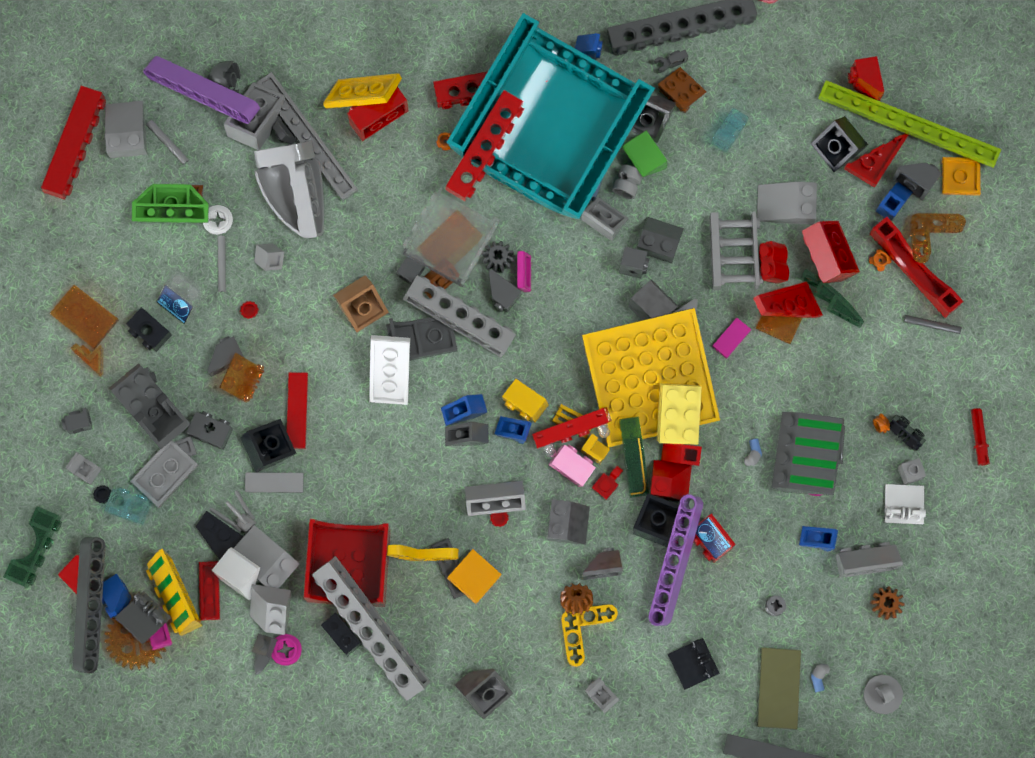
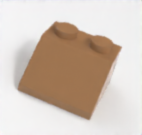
(361, 303)

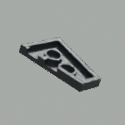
(217, 534)

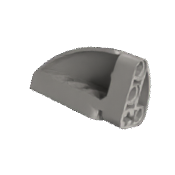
(293, 186)

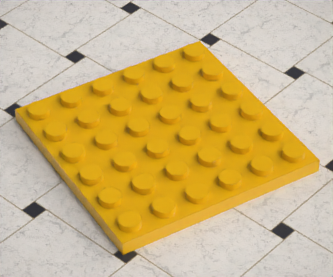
(637, 357)

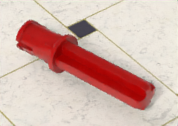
(980, 437)

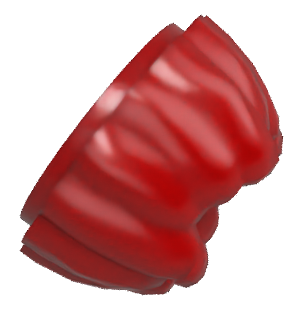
(249, 310)
(499, 519)

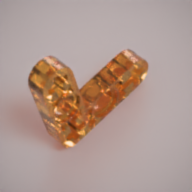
(928, 227)

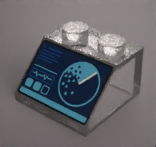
(181, 297)

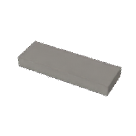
(274, 482)

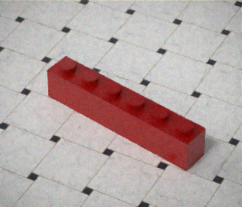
(73, 142)

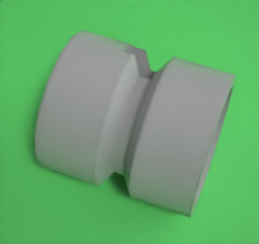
(628, 180)

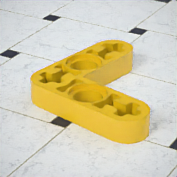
(413, 554)
(580, 622)

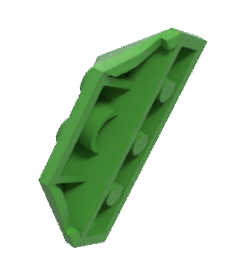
(170, 205)

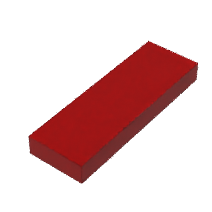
(209, 592)

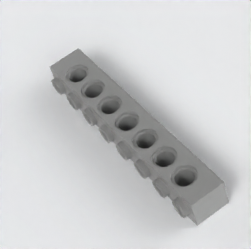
(371, 618)

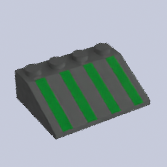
(807, 453)

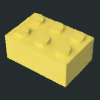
(679, 413)

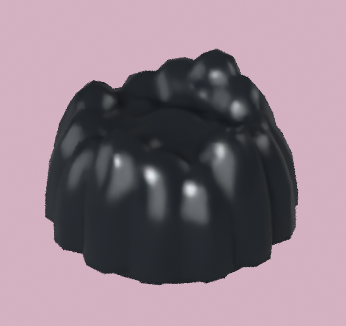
(102, 494)

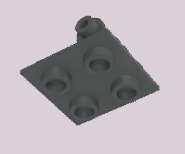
(142, 617)

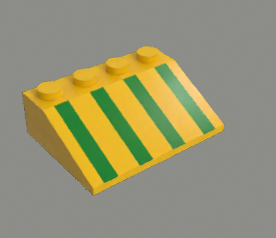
(173, 592)

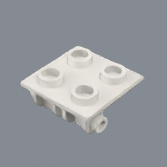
(904, 504)

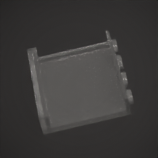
(449, 238)

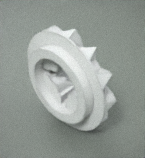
(223, 226)

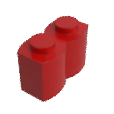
(774, 259)

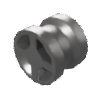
(773, 608)

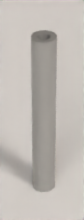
(169, 144)
(221, 264)

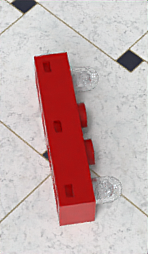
(579, 425)

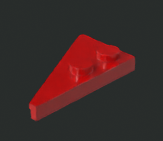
(873, 165)

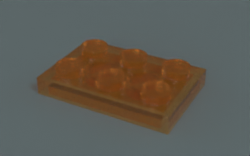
(84, 316)

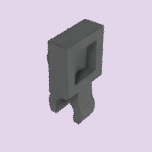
(675, 59)
(282, 131)

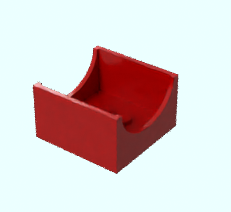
(359, 550)

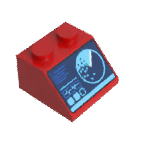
(713, 539)

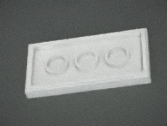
(389, 369)

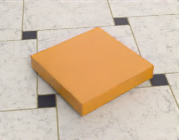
(960, 176)
(474, 576)

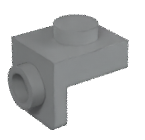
(83, 468)
(601, 695)

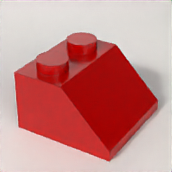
(867, 78)

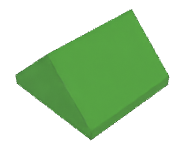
(645, 154)

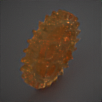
(119, 640)

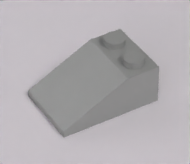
(260, 127)
(125, 129)
(787, 202)
(273, 561)

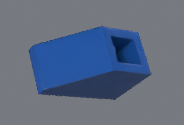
(589, 45)
(894, 201)
(115, 595)

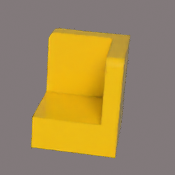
(595, 449)

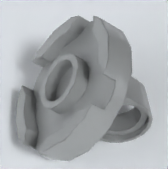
(883, 694)

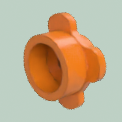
(880, 254)
(881, 423)

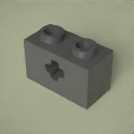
(634, 262)
(216, 438)

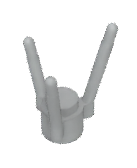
(244, 521)

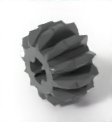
(498, 249)

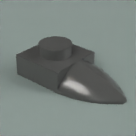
(263, 651)

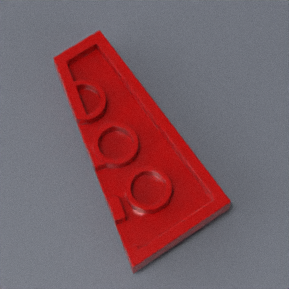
(789, 302)

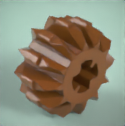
(576, 599)
(894, 607)

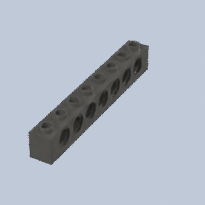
(671, 20)

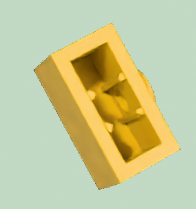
(525, 401)

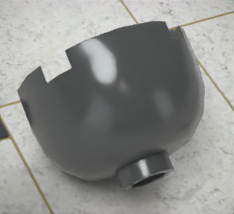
(225, 74)

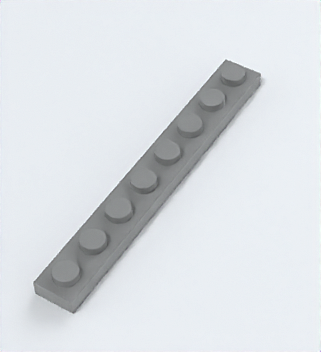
(304, 132)

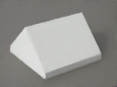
(237, 572)

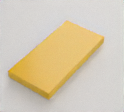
(362, 90)

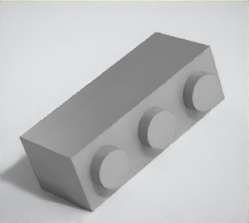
(495, 498)

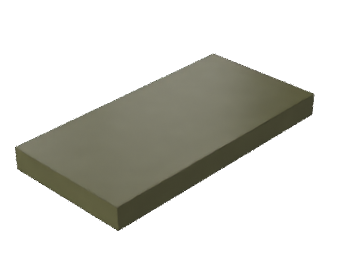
(779, 688)

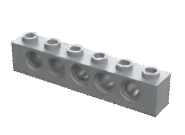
(463, 326)

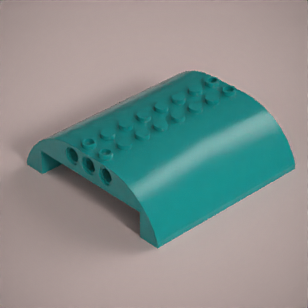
(567, 126)

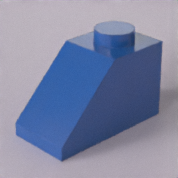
(464, 409)

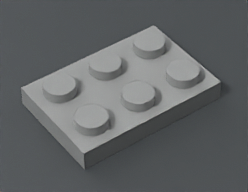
(164, 473)

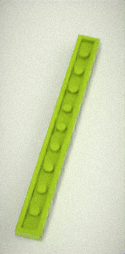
(909, 124)

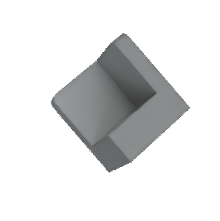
(269, 256)

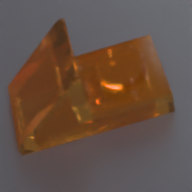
(94, 360)

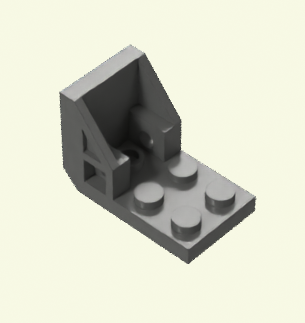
(149, 406)

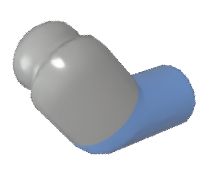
(755, 453)
(817, 676)

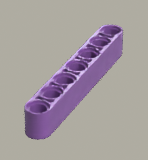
(201, 89)
(668, 567)

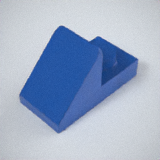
(513, 429)
(818, 538)

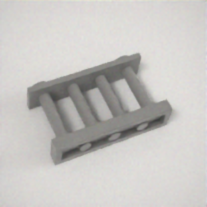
(718, 260)

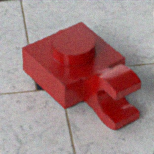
(606, 484)

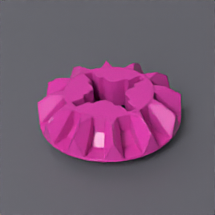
(291, 641)

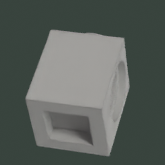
(911, 471)

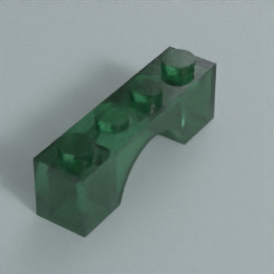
(23, 570)

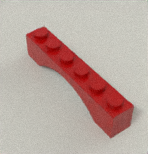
(933, 288)

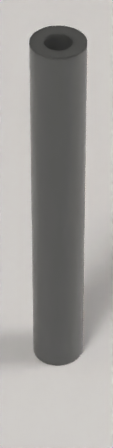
(932, 324)

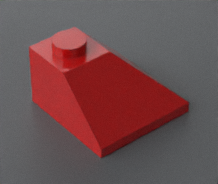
(670, 480)

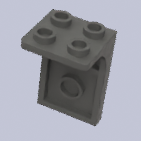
(426, 336)

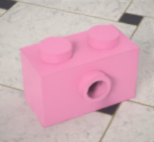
(572, 465)

